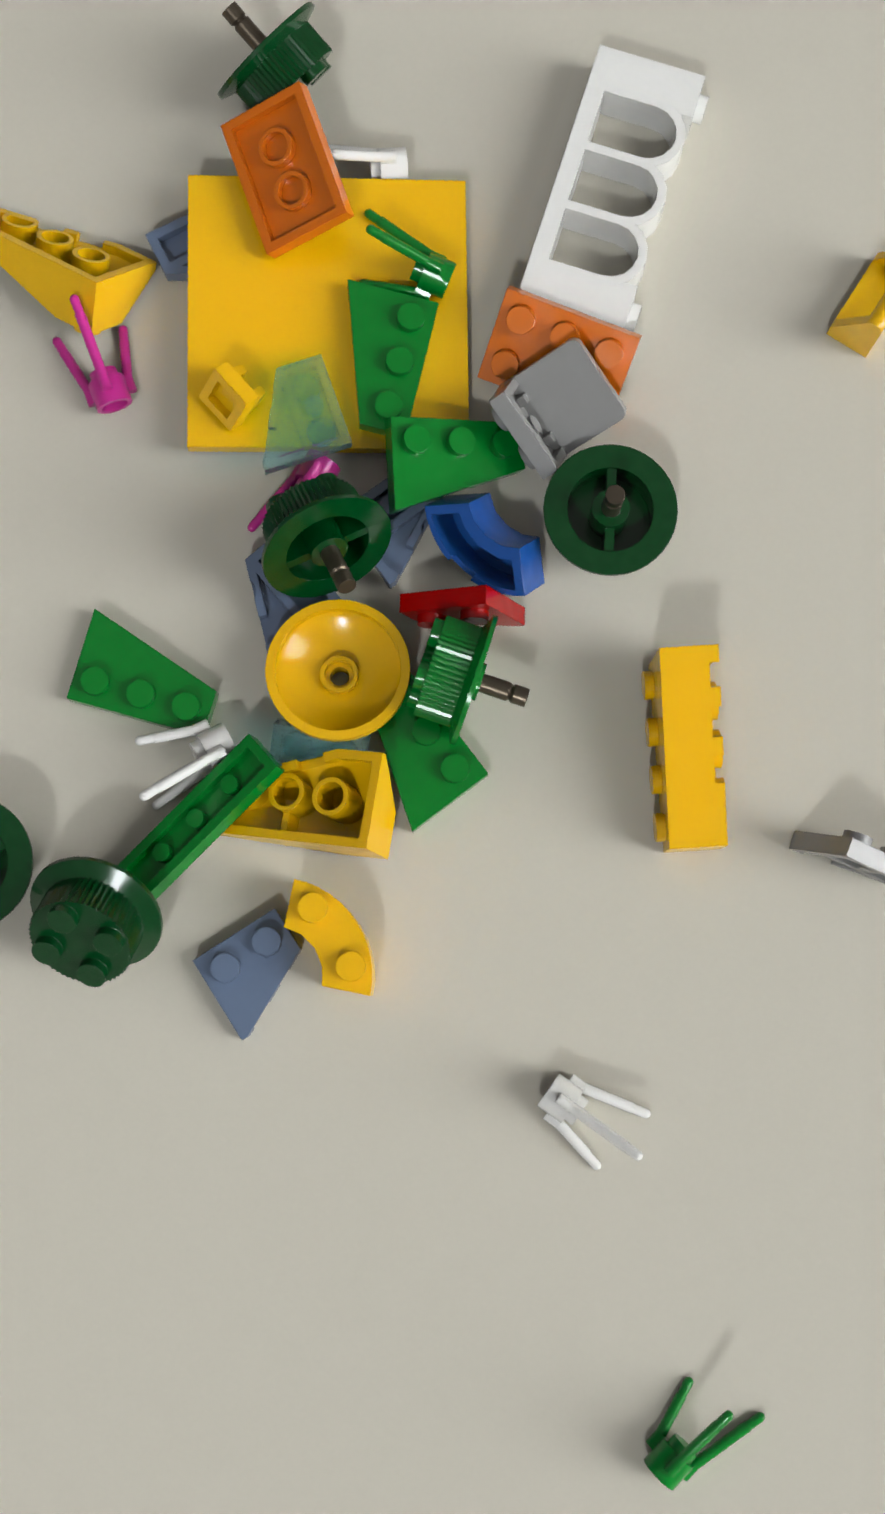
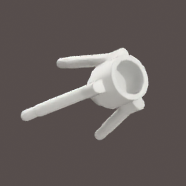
(383, 162)
(208, 749)
(565, 1102)

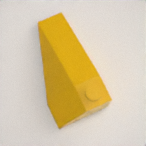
(58, 265)
(326, 805)

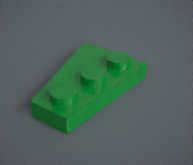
(389, 351)
(443, 457)

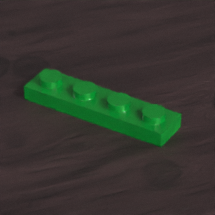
(202, 815)

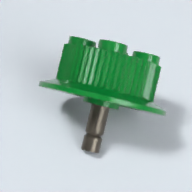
(455, 672)

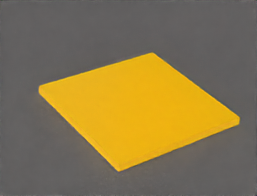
(297, 305)

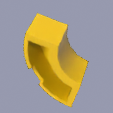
(335, 936)

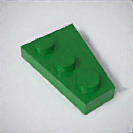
(136, 681)
(426, 765)

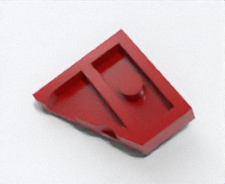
(467, 604)

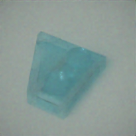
(303, 416)

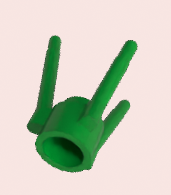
(431, 268)
(675, 1458)

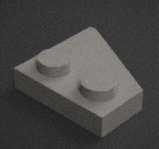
(849, 851)

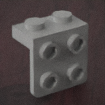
(556, 406)

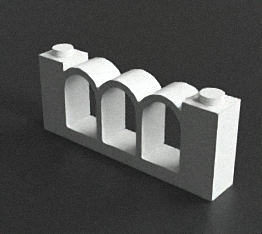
(636, 93)

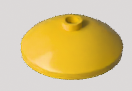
(331, 640)

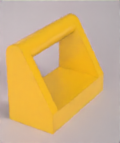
(864, 312)

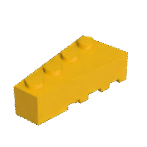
(686, 749)

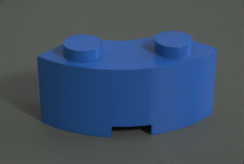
(483, 544)

